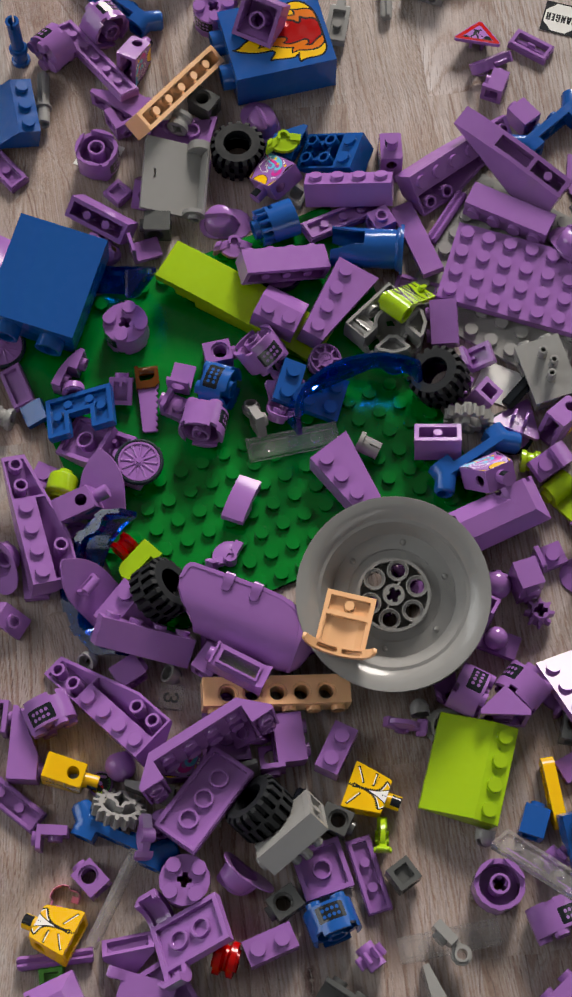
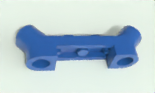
(140, 21)
(552, 124)
(493, 439)
(89, 829)

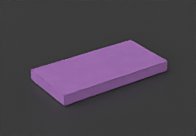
(203, 800)

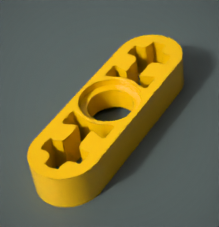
(551, 789)

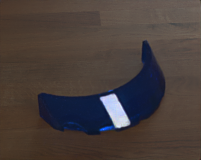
(126, 280)
(345, 369)
(93, 545)

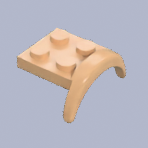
(344, 626)

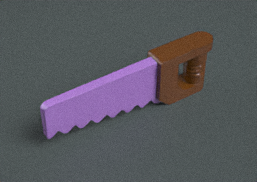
(148, 398)

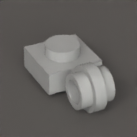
(257, 419)
(445, 936)

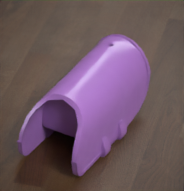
(243, 616)

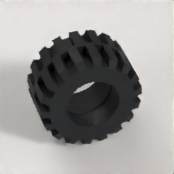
(236, 136)
(450, 387)
(156, 590)
(260, 809)

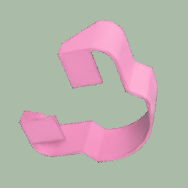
(74, 899)

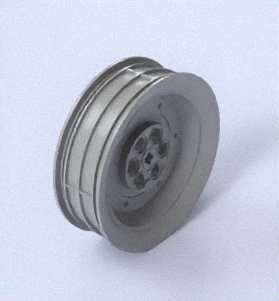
(431, 549)

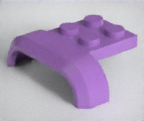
(183, 936)

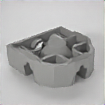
(391, 338)

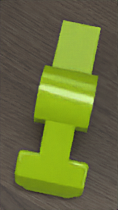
(283, 142)
(382, 837)

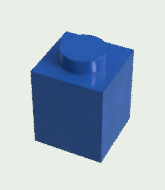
(533, 821)

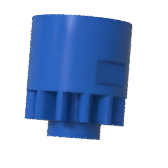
(275, 222)

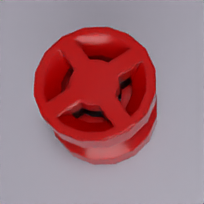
(124, 546)

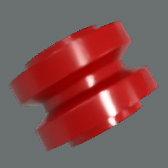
(226, 960)

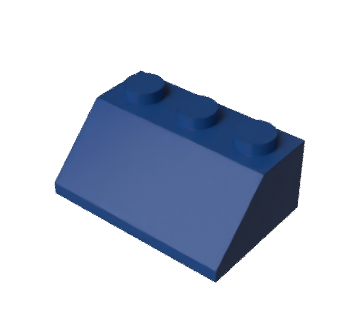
(18, 115)

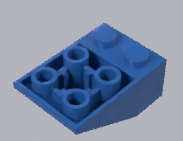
(335, 153)

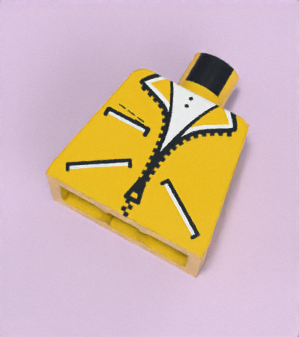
(59, 767)
(369, 792)
(56, 932)

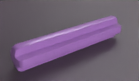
(446, 216)
(39, 961)

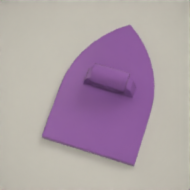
(103, 470)
(86, 585)

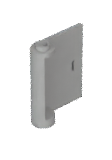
(179, 177)

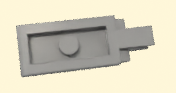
(338, 22)

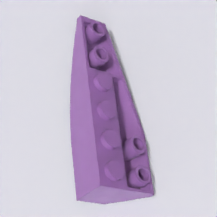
(512, 162)
(442, 173)
(39, 533)
(114, 707)

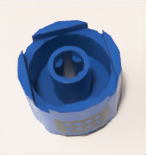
(219, 383)
(331, 920)

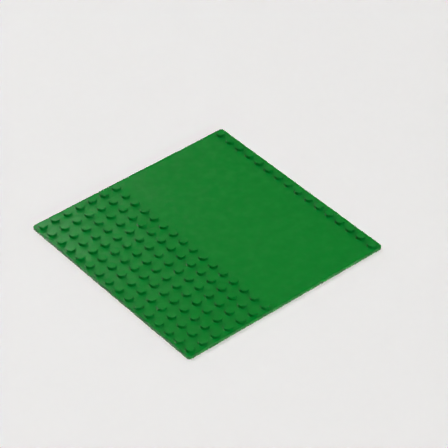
(186, 501)

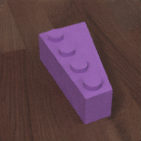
(338, 297)
(343, 472)

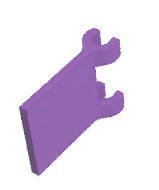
(136, 984)

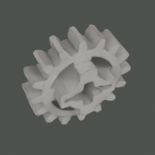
(470, 417)
(117, 809)

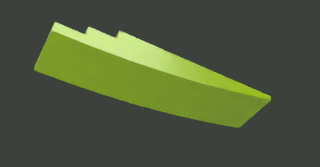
(219, 291)

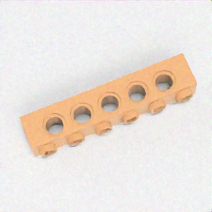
(174, 92)
(286, 685)

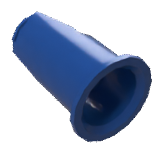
(369, 247)

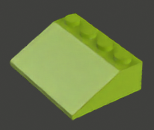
(468, 769)

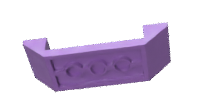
(197, 737)

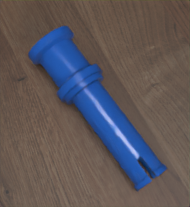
(18, 47)

